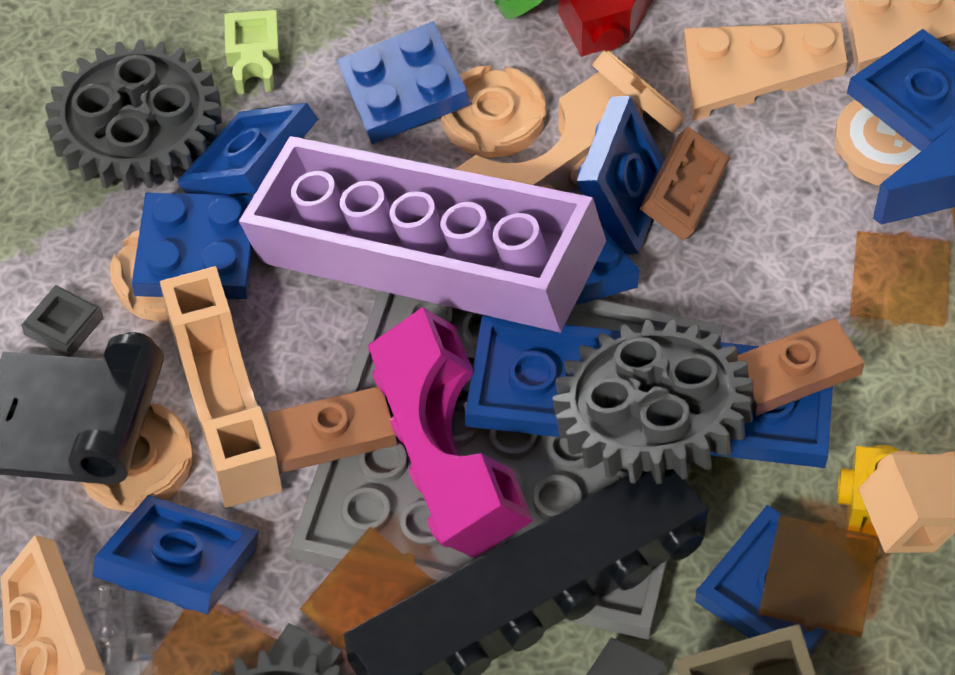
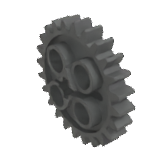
(133, 114)
(653, 401)

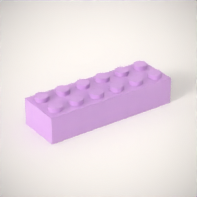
(426, 232)

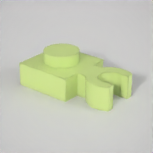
(252, 46)

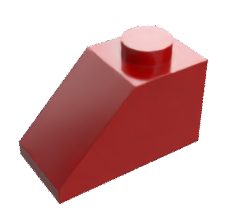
(601, 23)

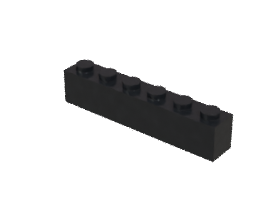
(533, 581)

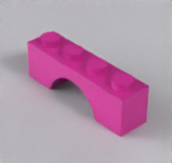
(422, 374)

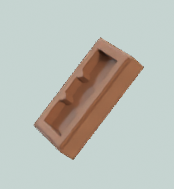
(685, 183)
(801, 365)
(330, 429)

